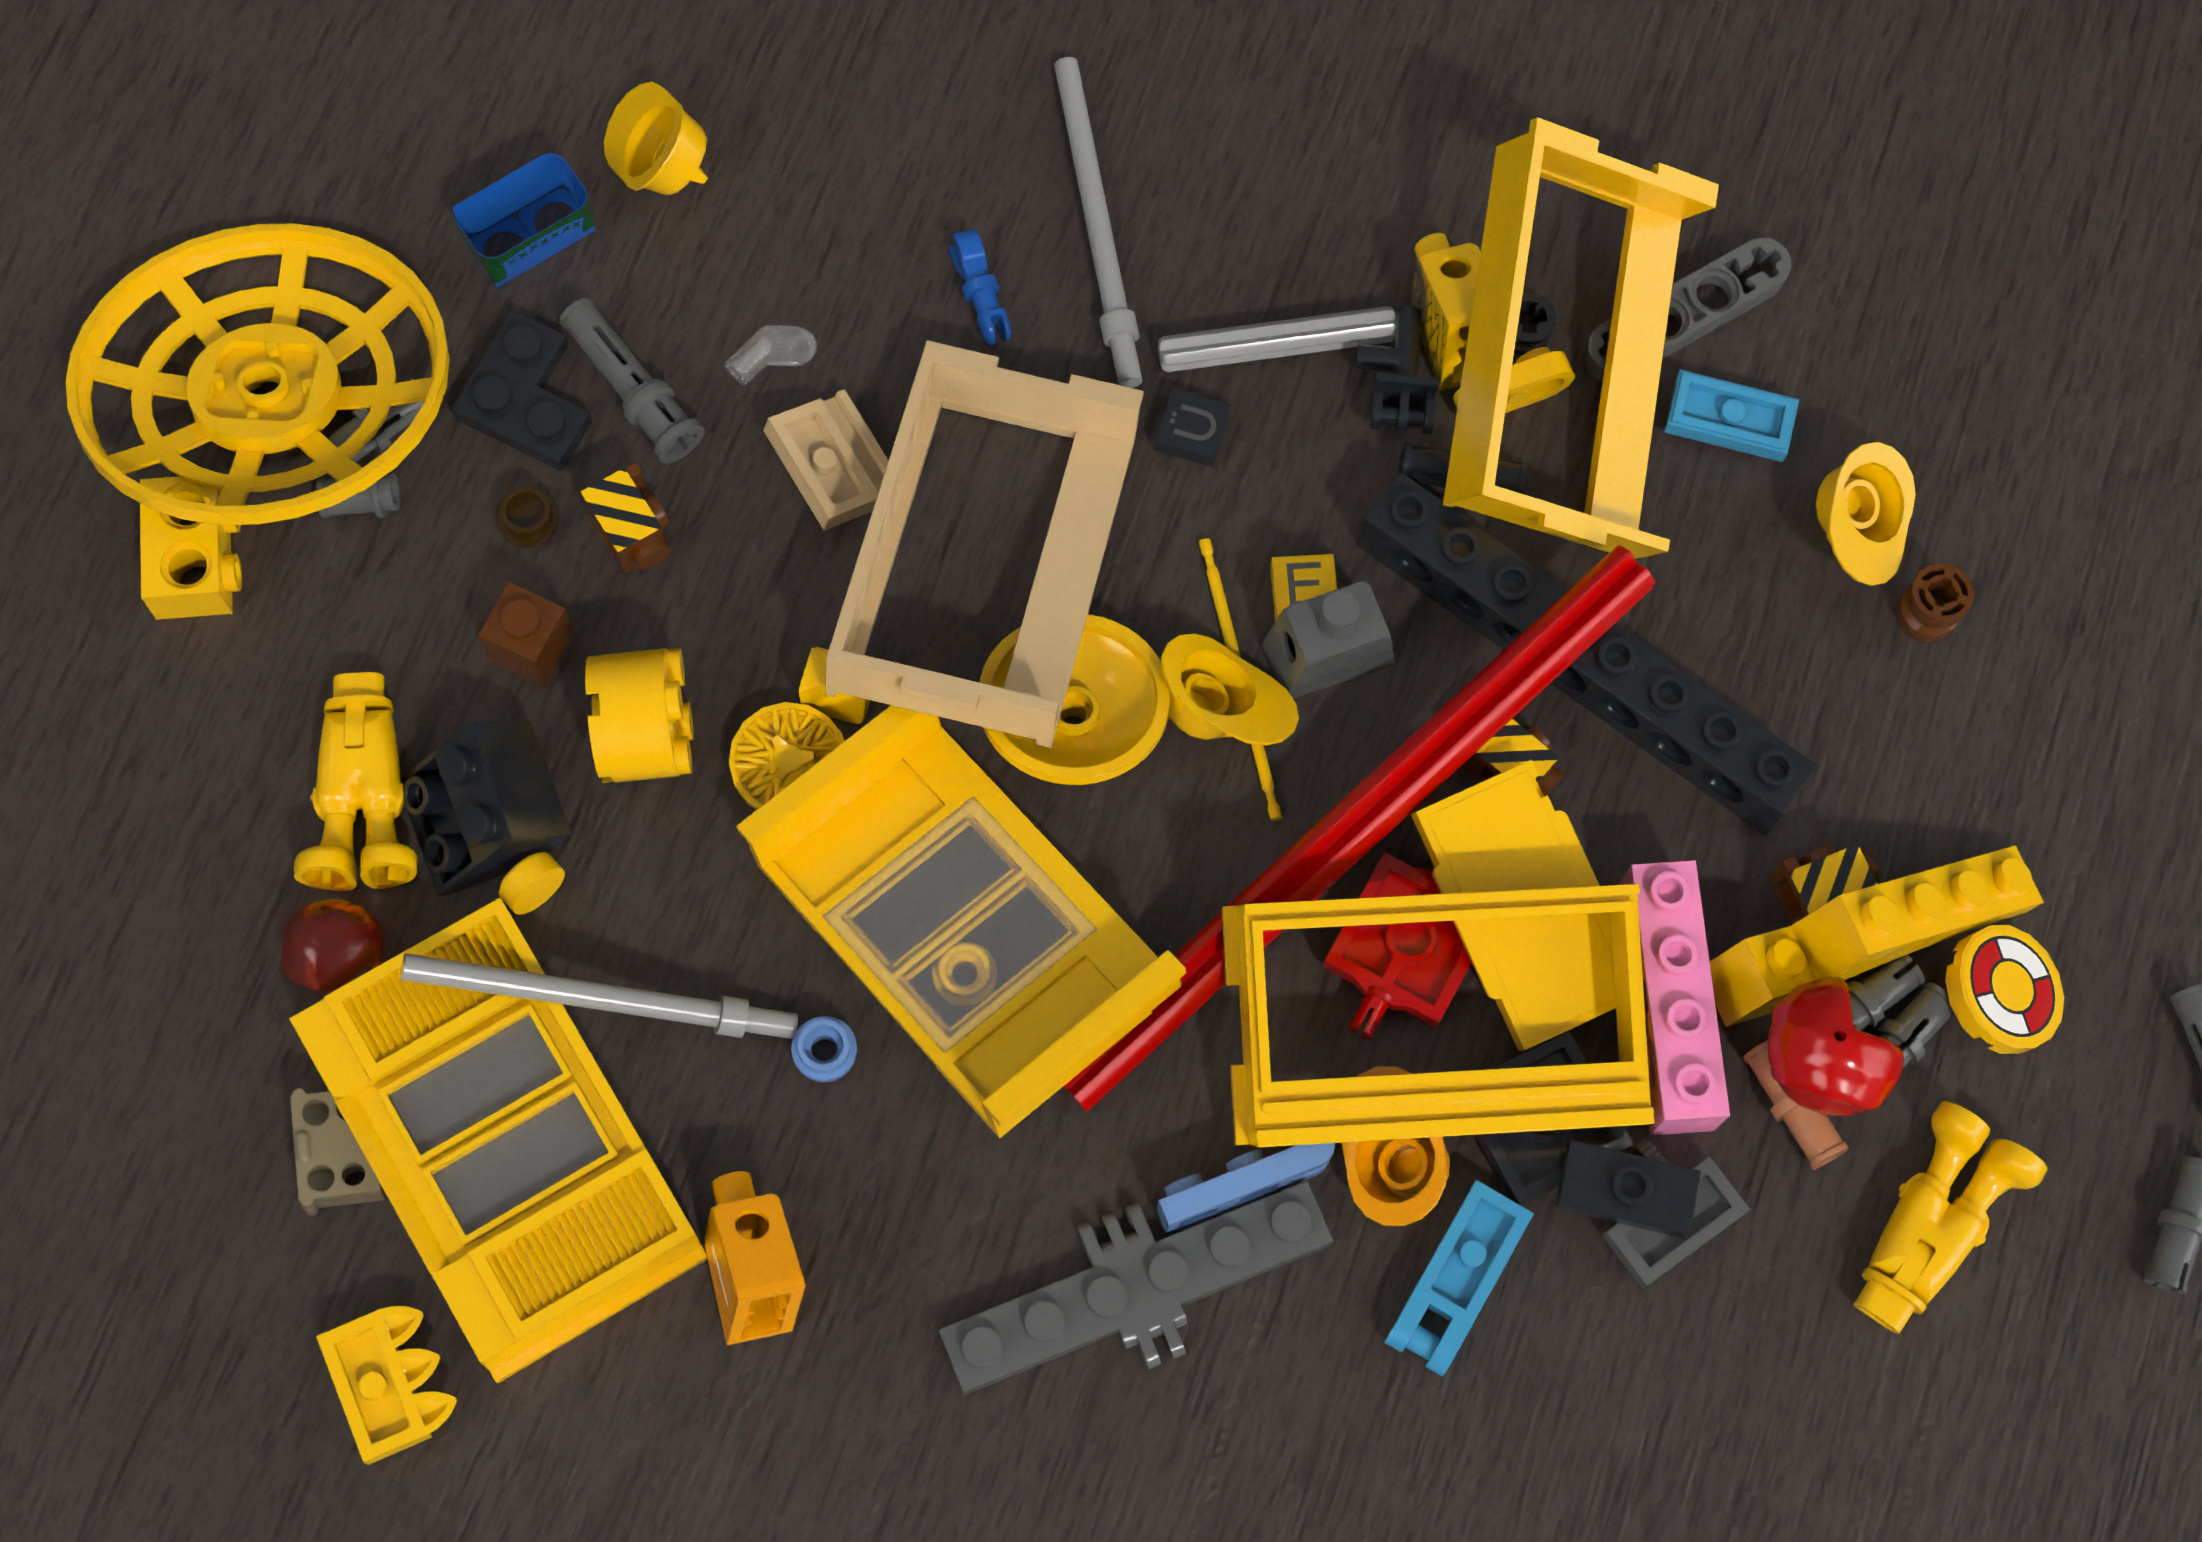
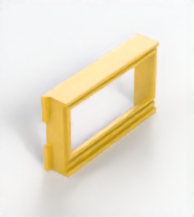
(1622, 441)
(1435, 1101)

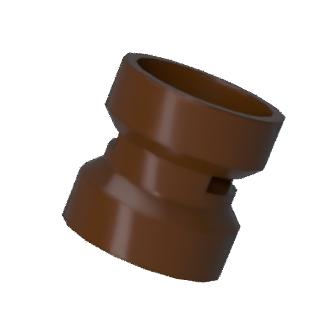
(1922, 609)

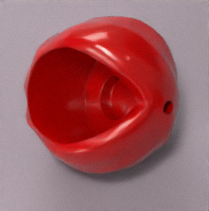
(1824, 1057)

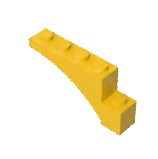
(1870, 930)

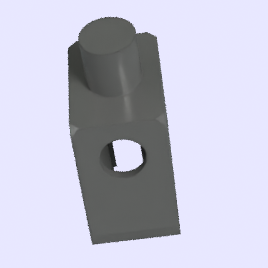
(1333, 640)

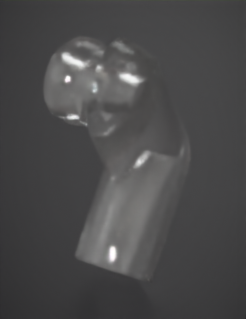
(772, 347)

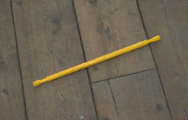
(1231, 643)

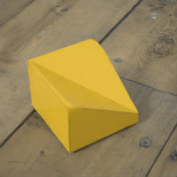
(813, 692)

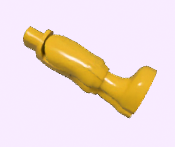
(357, 772)
(1926, 1232)

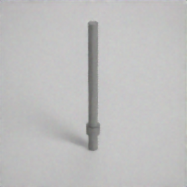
(1118, 322)
(728, 1015)

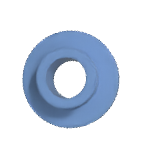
(822, 1029)

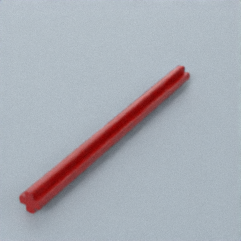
(1389, 795)

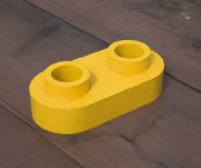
(1535, 378)

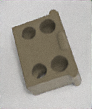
(327, 1155)

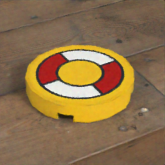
(2005, 989)

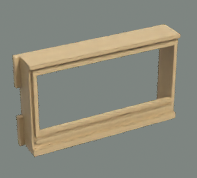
(1104, 430)

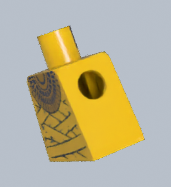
(1445, 296)

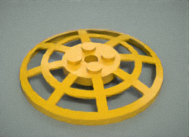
(247, 357)

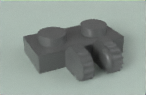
(1651, 1253)

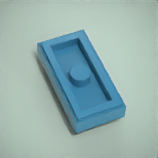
(1731, 415)

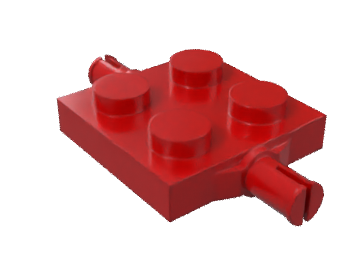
(1400, 963)

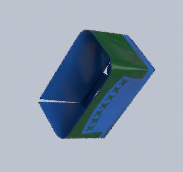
(492, 210)

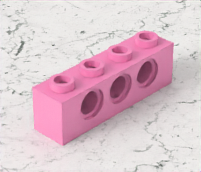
(1679, 1001)

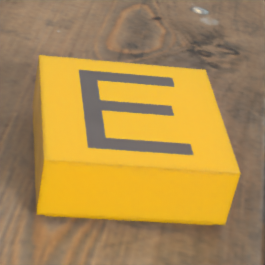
(1301, 578)

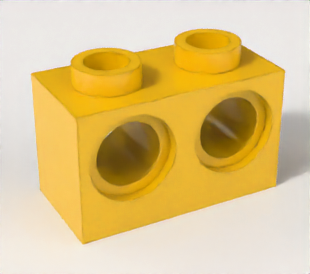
(174, 549)

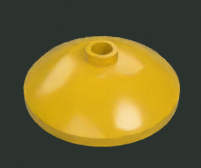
(1114, 691)

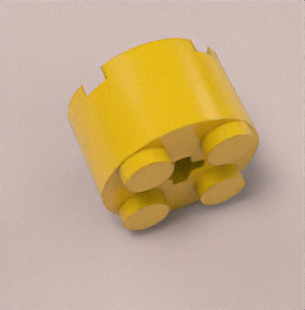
(638, 715)

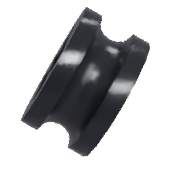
(1542, 310)

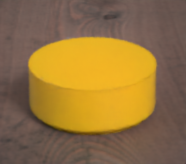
(531, 882)

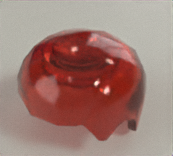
(330, 944)

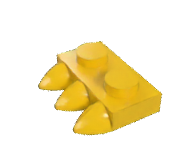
(380, 1381)

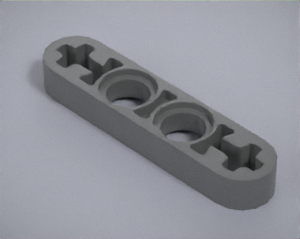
(1691, 315)

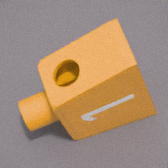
(751, 1261)

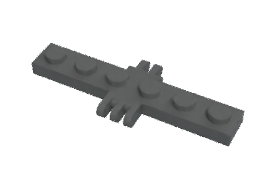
(1135, 1287)

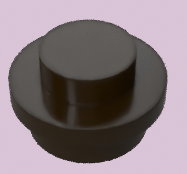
(527, 517)

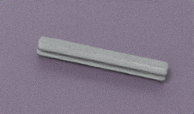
(1276, 339)

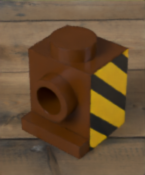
(628, 519)
(1513, 747)
(1821, 878)

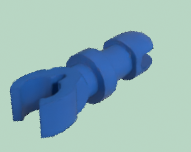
(979, 286)

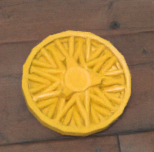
(778, 748)

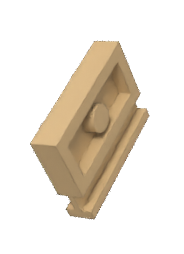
(830, 457)

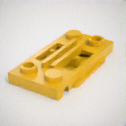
(1537, 968)

